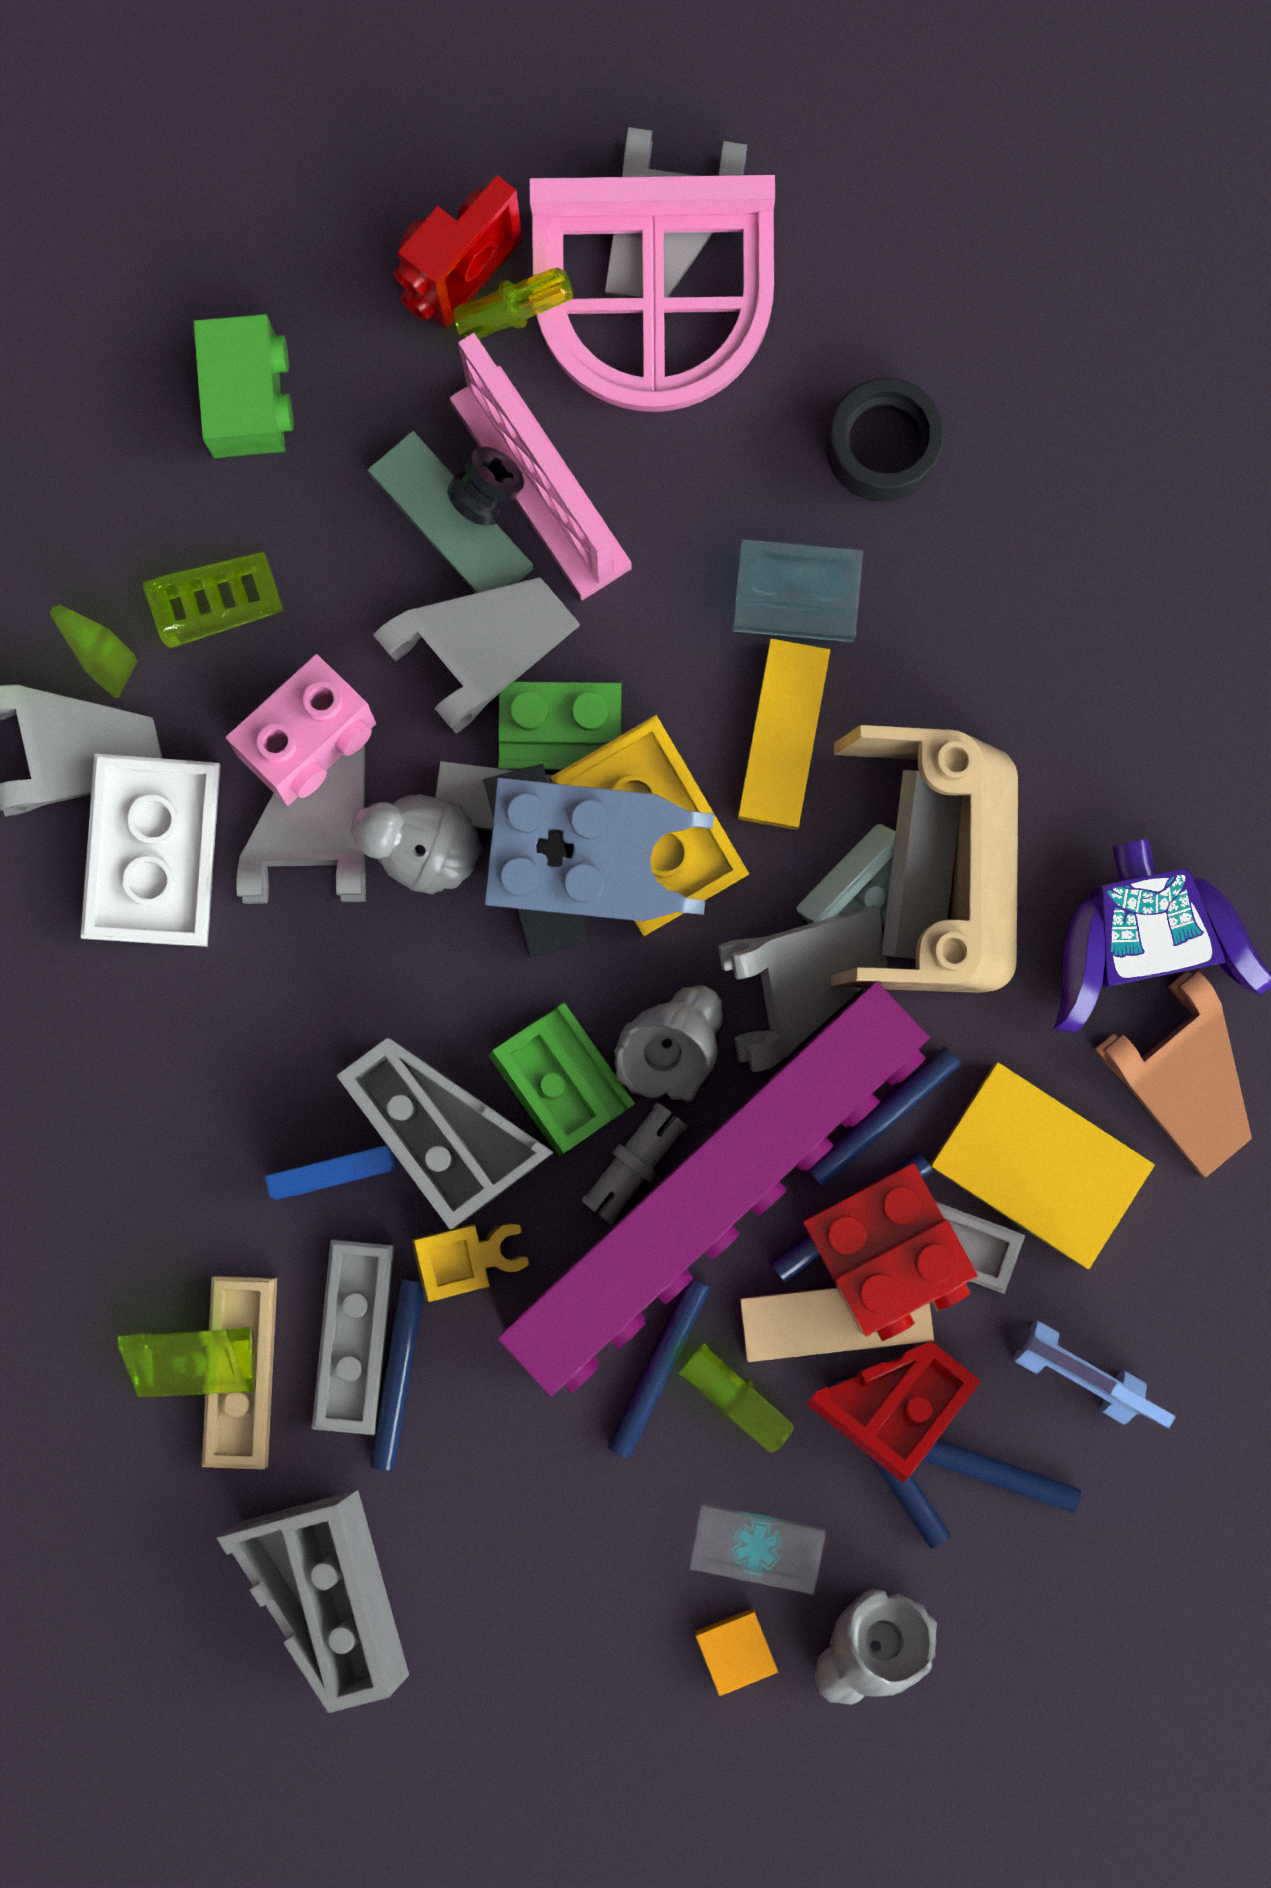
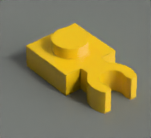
(457, 1260)

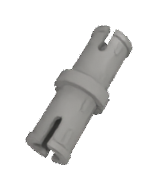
(634, 1163)

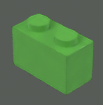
(241, 386)

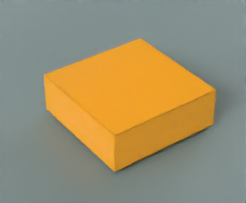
(736, 1652)

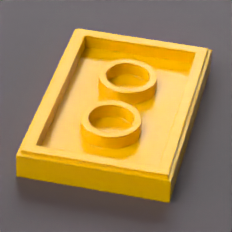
(684, 861)
(1042, 1165)

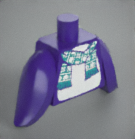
(1150, 930)

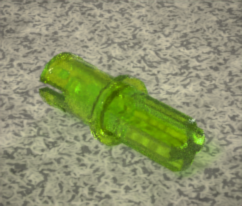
(514, 303)
(737, 1399)

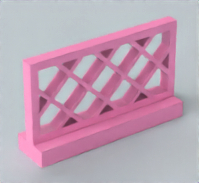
(550, 492)

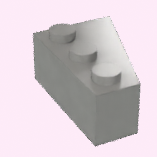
(440, 1132)
(327, 1596)

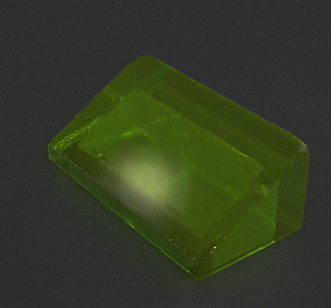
(96, 649)
(189, 1361)

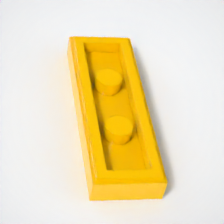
(784, 734)

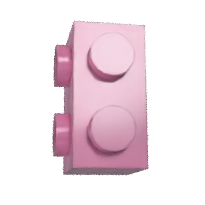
(303, 731)

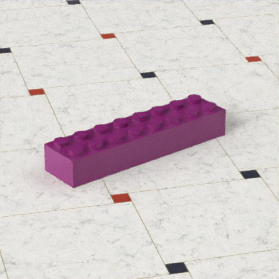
(713, 1188)

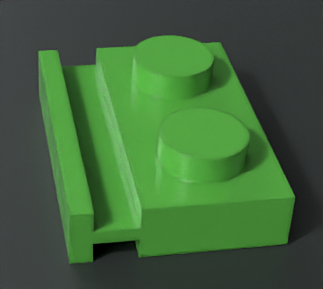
(556, 722)
(561, 1079)

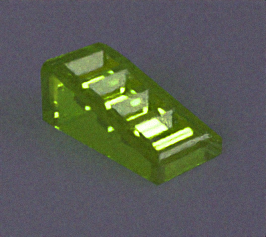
(185, 583)

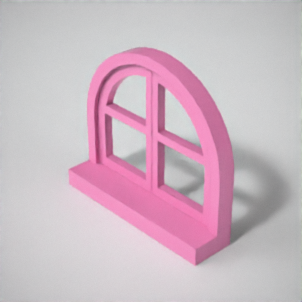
(657, 208)

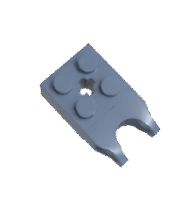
(610, 854)

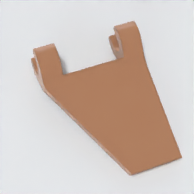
(1188, 1078)

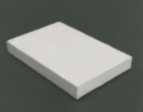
(150, 850)

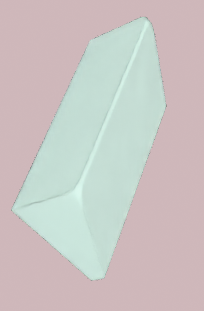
(856, 880)

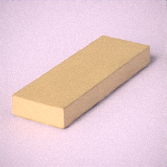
(814, 1324)
(239, 1422)

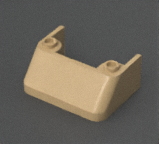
(979, 941)

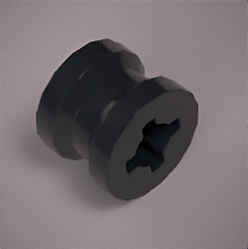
(485, 486)

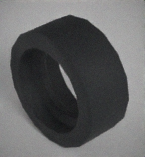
(902, 397)

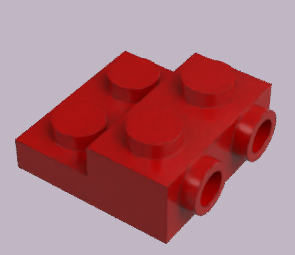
(451, 259)
(891, 1253)

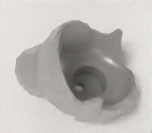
(395, 829)
(691, 1025)
(906, 1642)

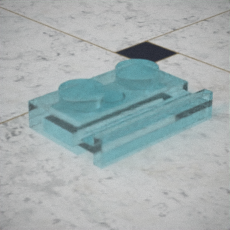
(798, 590)

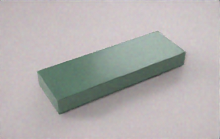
(419, 488)

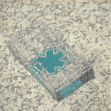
(757, 1548)

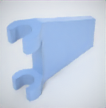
(1123, 1395)

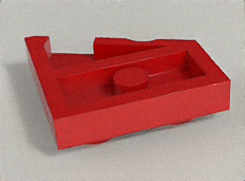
(898, 1406)

